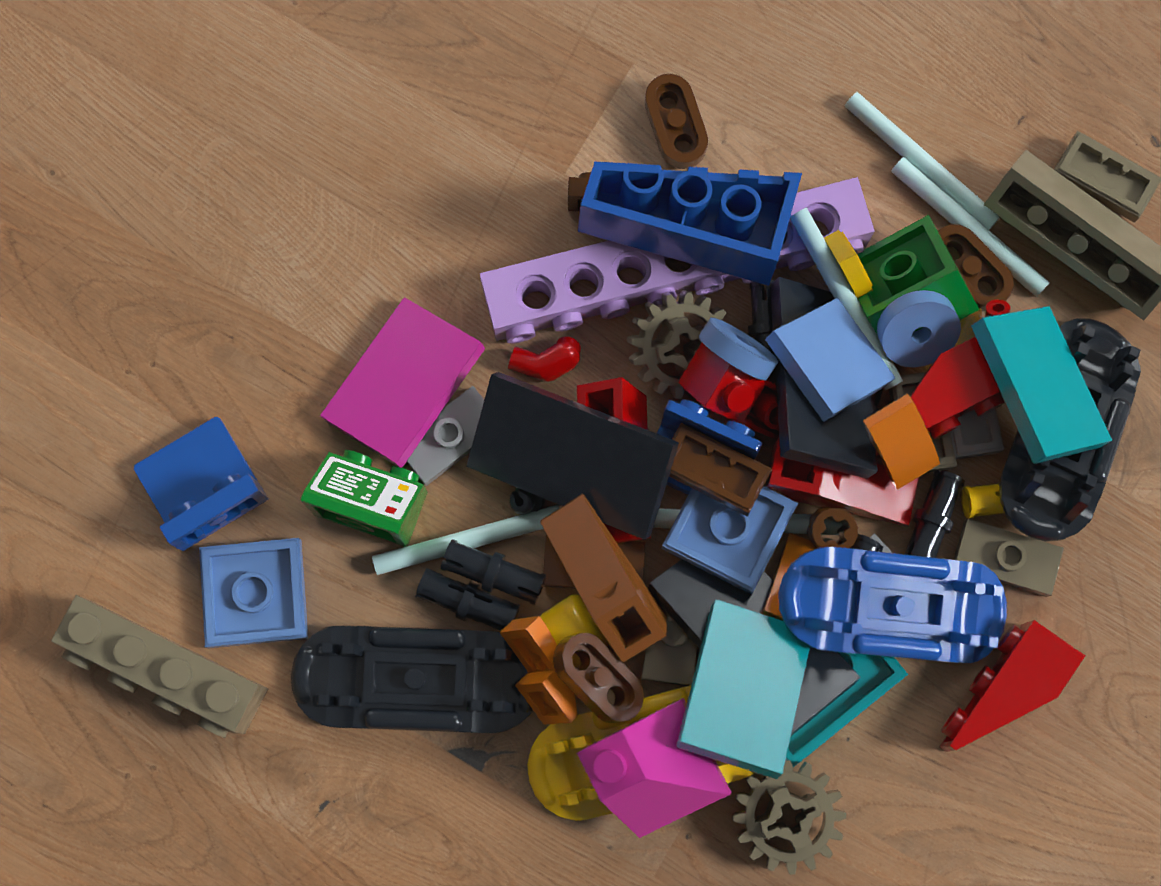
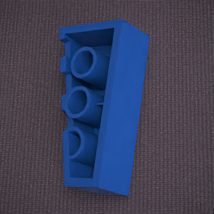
(693, 214)

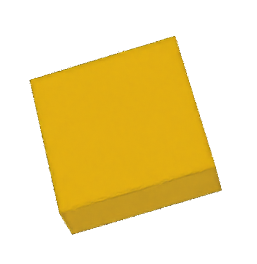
(849, 263)

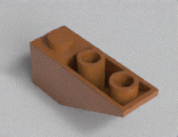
(605, 579)

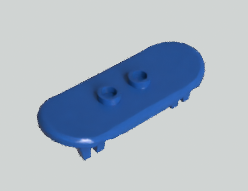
(893, 605)

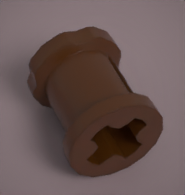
(847, 533)

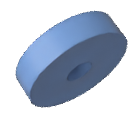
(912, 311)
(738, 349)

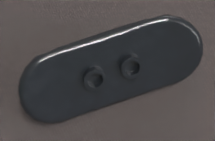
(1061, 494)
(409, 680)

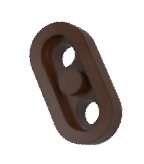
(677, 123)
(978, 264)
(597, 674)

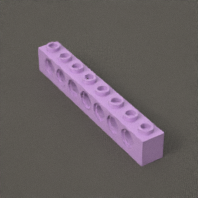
(836, 205)

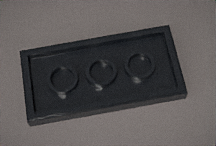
(803, 436)
(570, 450)
(688, 596)

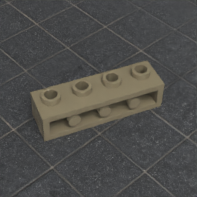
(1080, 233)
(160, 665)

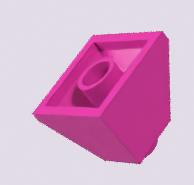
(649, 778)

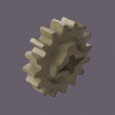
(661, 349)
(812, 807)

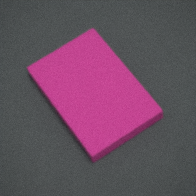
(402, 382)

